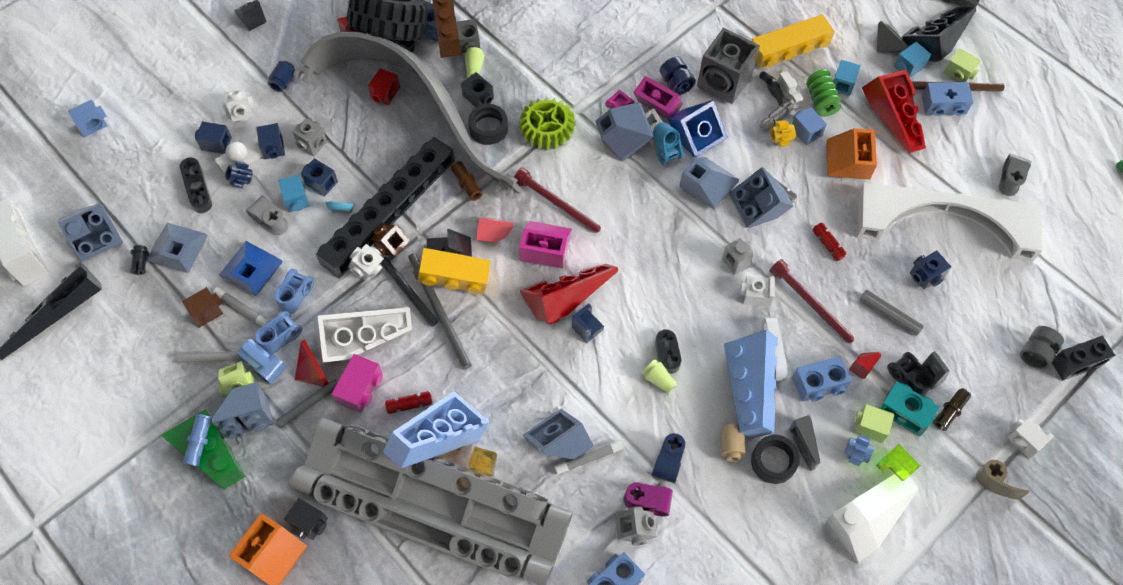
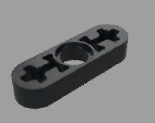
(202, 190)

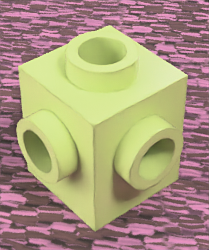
(233, 377)

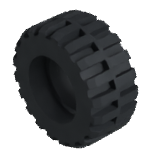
(388, 18)

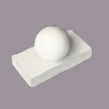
(244, 152)

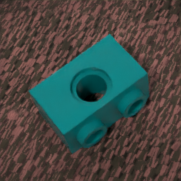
(923, 408)

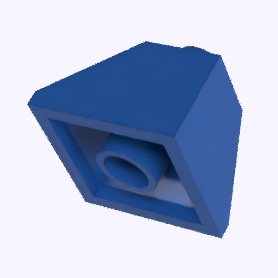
(699, 127)

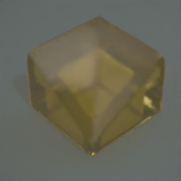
(483, 461)

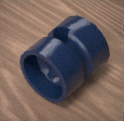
(677, 75)

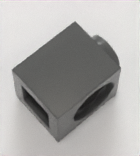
(468, 34)

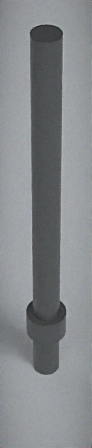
(452, 336)

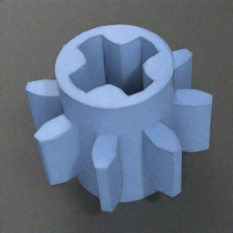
(859, 450)

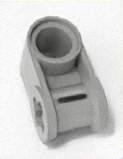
(268, 215)

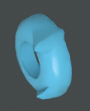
(340, 206)

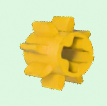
(782, 133)

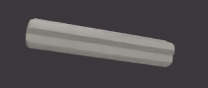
(892, 312)

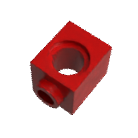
(384, 86)

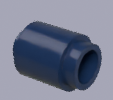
(281, 76)

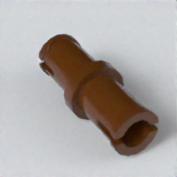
(466, 180)

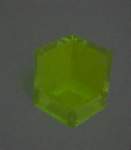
(899, 462)

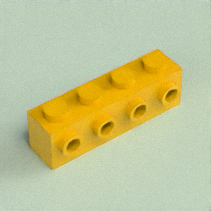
(793, 41)

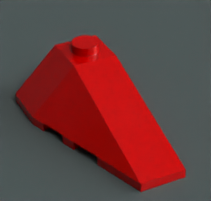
(894, 104)
(559, 299)

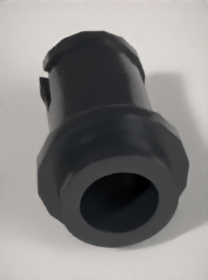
(139, 256)

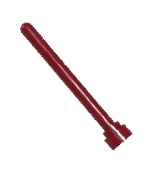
(525, 179)
(781, 271)

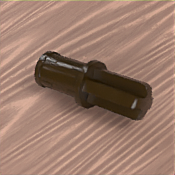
(952, 409)

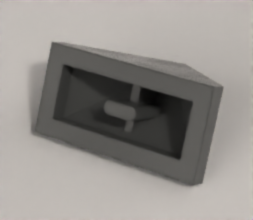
(889, 40)

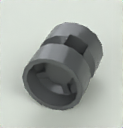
(1042, 347)

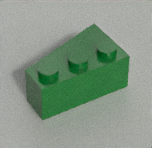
(216, 457)

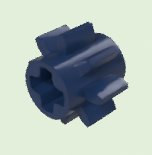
(238, 174)

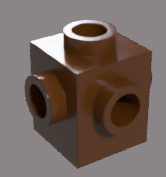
(389, 239)

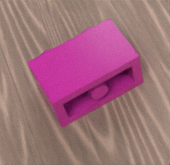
(658, 97)
(357, 383)

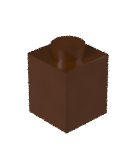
(203, 306)

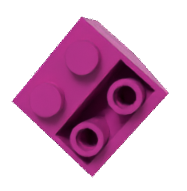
(544, 244)

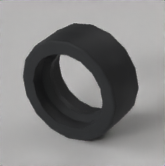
(488, 137)
(784, 444)

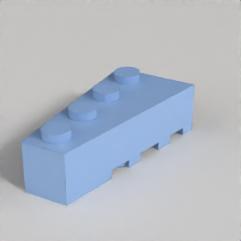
(751, 372)

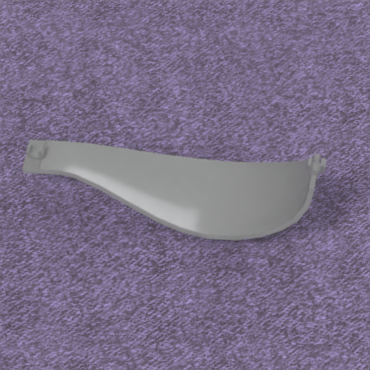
(359, 46)

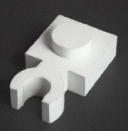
(788, 88)

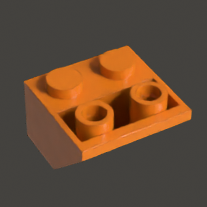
(852, 154)
(268, 551)

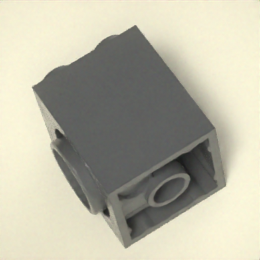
(727, 65)

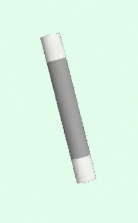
(239, 306)
(589, 457)

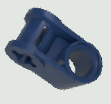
(668, 461)

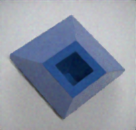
(250, 268)

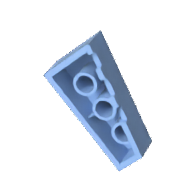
(436, 431)

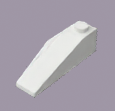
(871, 516)

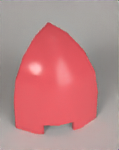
(493, 229)

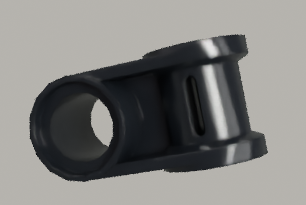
(910, 373)

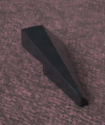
(63, 299)

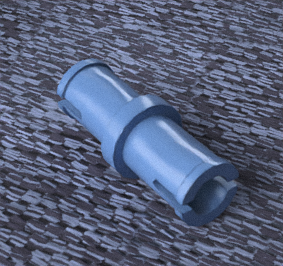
(197, 440)

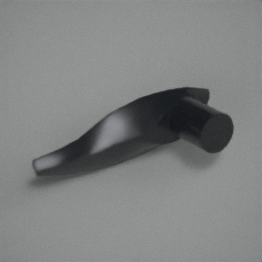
(773, 86)

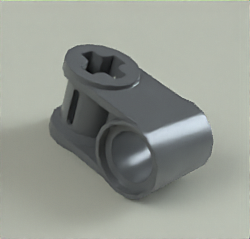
(1014, 174)

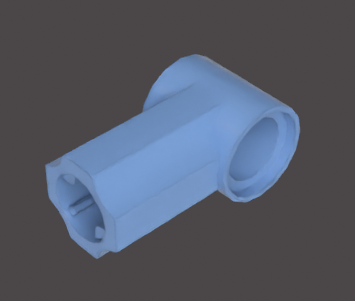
(266, 366)

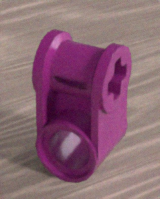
(651, 498)

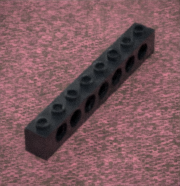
(399, 202)

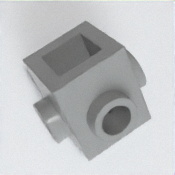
(310, 136)
(635, 526)

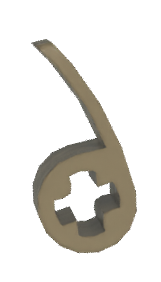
(995, 481)

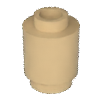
(732, 443)

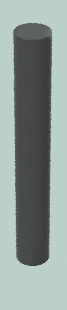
(307, 403)

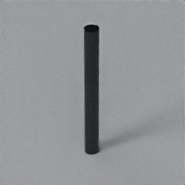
(409, 292)

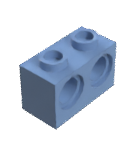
(819, 374)
(610, 577)

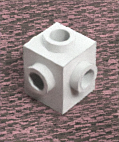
(238, 105)
(360, 267)

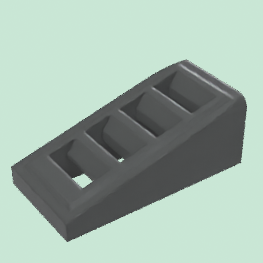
(936, 368)
(804, 437)

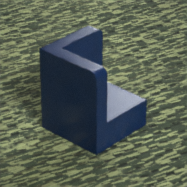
(586, 324)

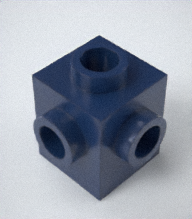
(930, 270)

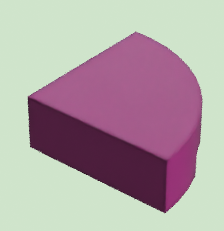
(619, 99)

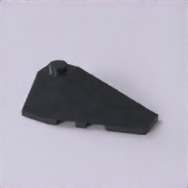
(941, 34)

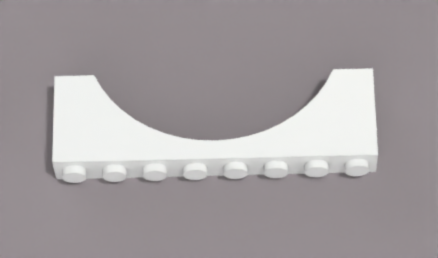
(1010, 222)

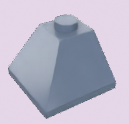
(560, 436)

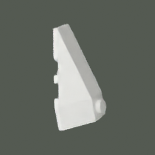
(356, 332)

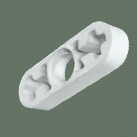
(772, 326)

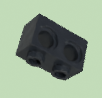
(1083, 358)

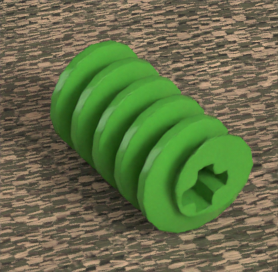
(823, 93)

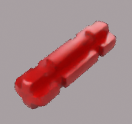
(829, 241)
(408, 402)

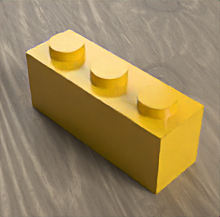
(453, 271)

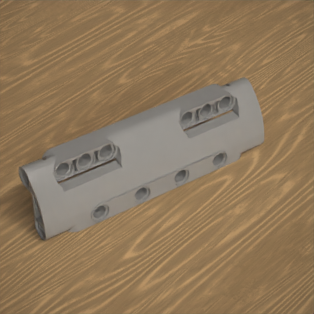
(433, 503)

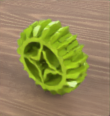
(545, 117)

